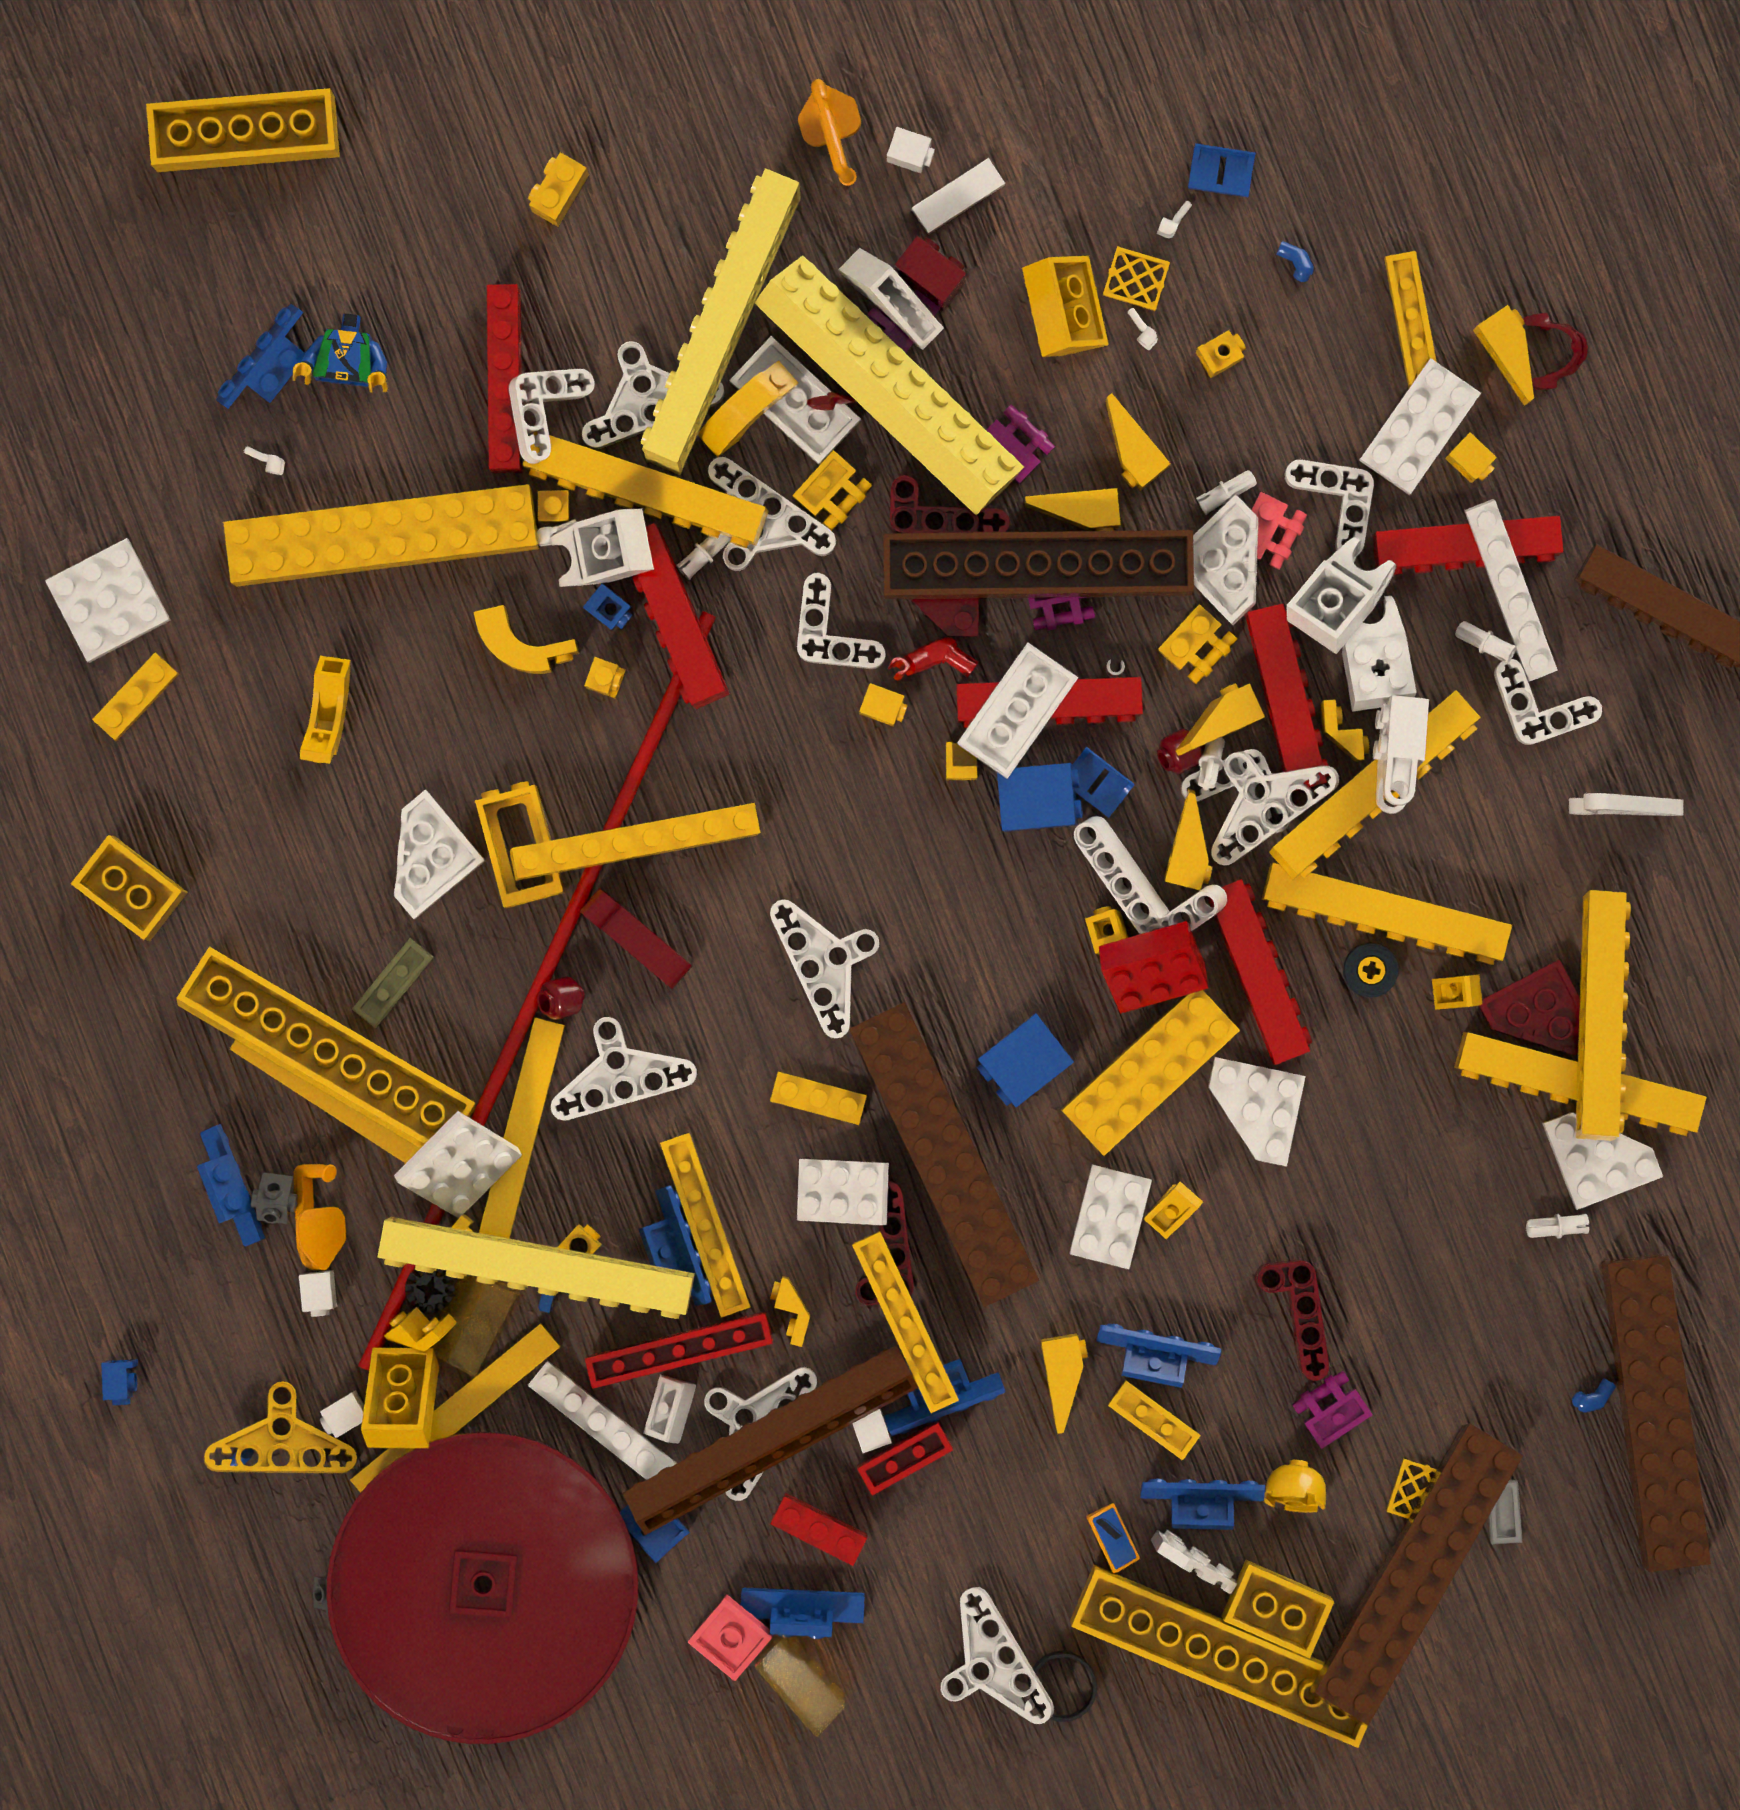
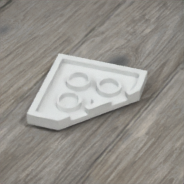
(1228, 559)
(430, 855)
(1259, 1105)
(1599, 1167)
(1173, 1548)

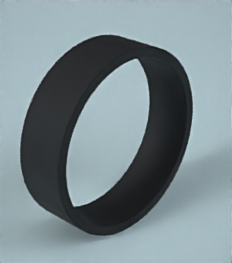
(1066, 1718)

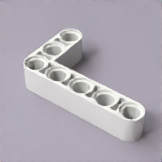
(1141, 890)

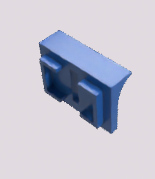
(1236, 172)
(1112, 788)
(660, 1540)

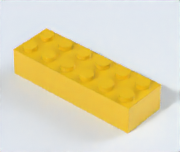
(242, 130)
(1150, 1070)

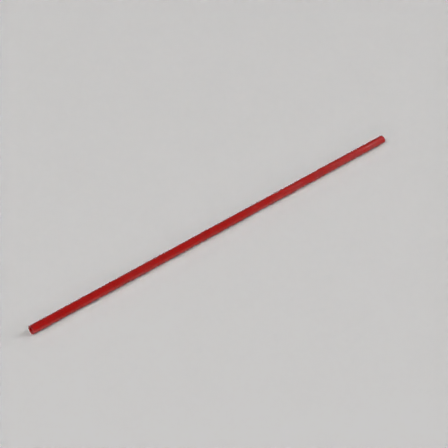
(545, 972)

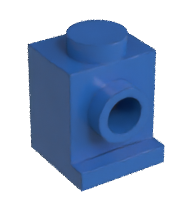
(597, 604)
(119, 1381)

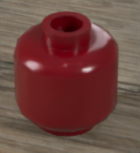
(1168, 757)
(560, 998)

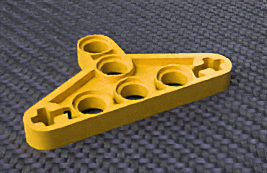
(265, 1441)

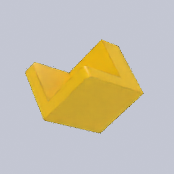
(960, 763)

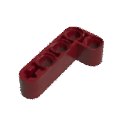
(948, 514)
(636, 938)
(896, 1240)
(1300, 1320)

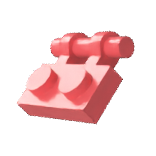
(1270, 515)

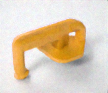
(827, 120)
(318, 1230)

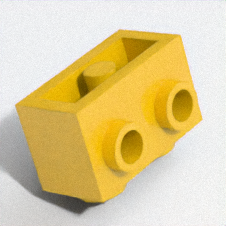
(558, 189)

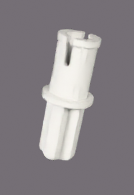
(1225, 491)
(701, 555)
(1485, 641)
(1211, 764)
(1557, 1226)

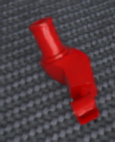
(932, 654)

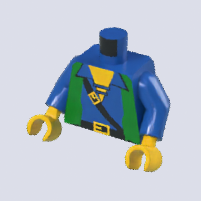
(344, 357)

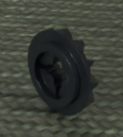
(437, 1300)

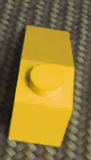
(1507, 345)
(1136, 452)
(1085, 509)
(1223, 716)
(1189, 856)
(1063, 1370)

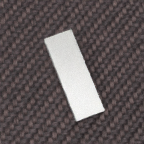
(958, 196)

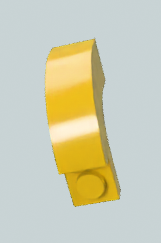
(745, 407)
(498, 637)
(327, 710)

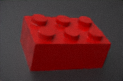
(1153, 967)

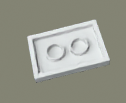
(842, 1191)
(1110, 1216)

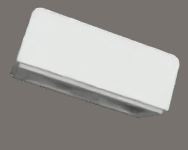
(669, 1409)

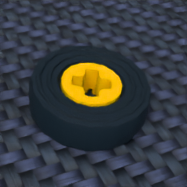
(1358, 980)

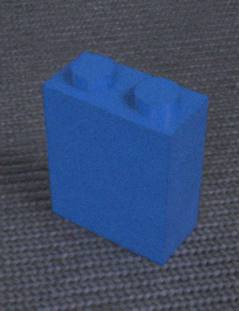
(1039, 797)
(1024, 1061)

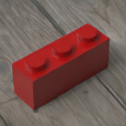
(904, 1457)
(819, 1529)

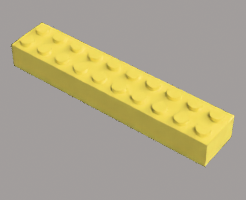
(721, 322)
(888, 384)
(535, 1265)

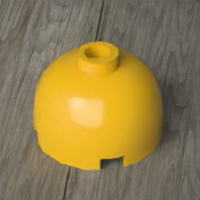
(1296, 1487)

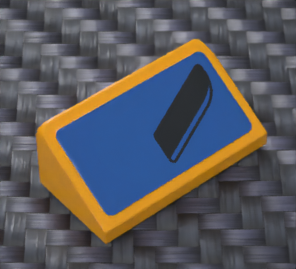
(1113, 1538)

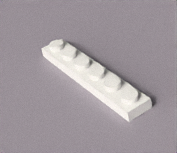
(1510, 590)
(599, 1421)

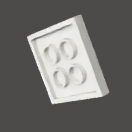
(107, 600)
(458, 1164)

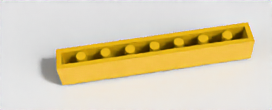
(651, 490)
(1357, 799)
(634, 841)
(1389, 913)
(1602, 1015)
(1558, 1076)

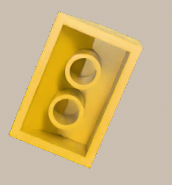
(1065, 305)

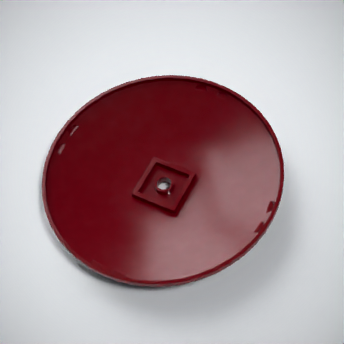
(470, 1659)

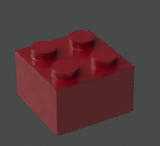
(931, 272)

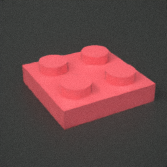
(730, 1637)

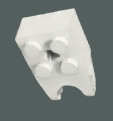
(605, 548)
(1345, 588)
(1381, 648)
(1399, 749)

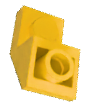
(1349, 741)
(790, 1301)
(417, 1331)

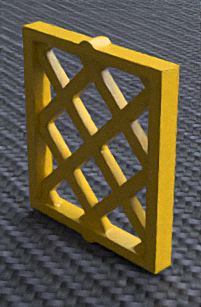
(1130, 299)
(1398, 1486)

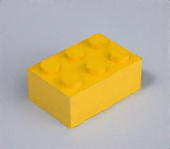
(129, 888)
(400, 1398)
(1277, 1609)

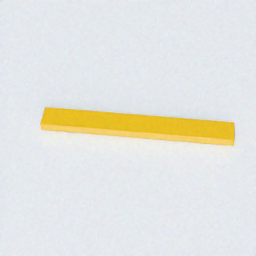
(360, 1123)
(523, 1125)
(475, 1395)

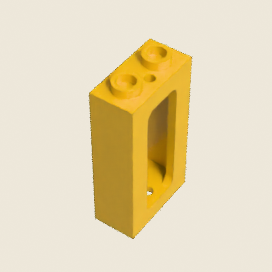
(487, 809)

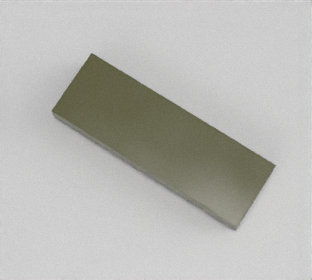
(393, 983)

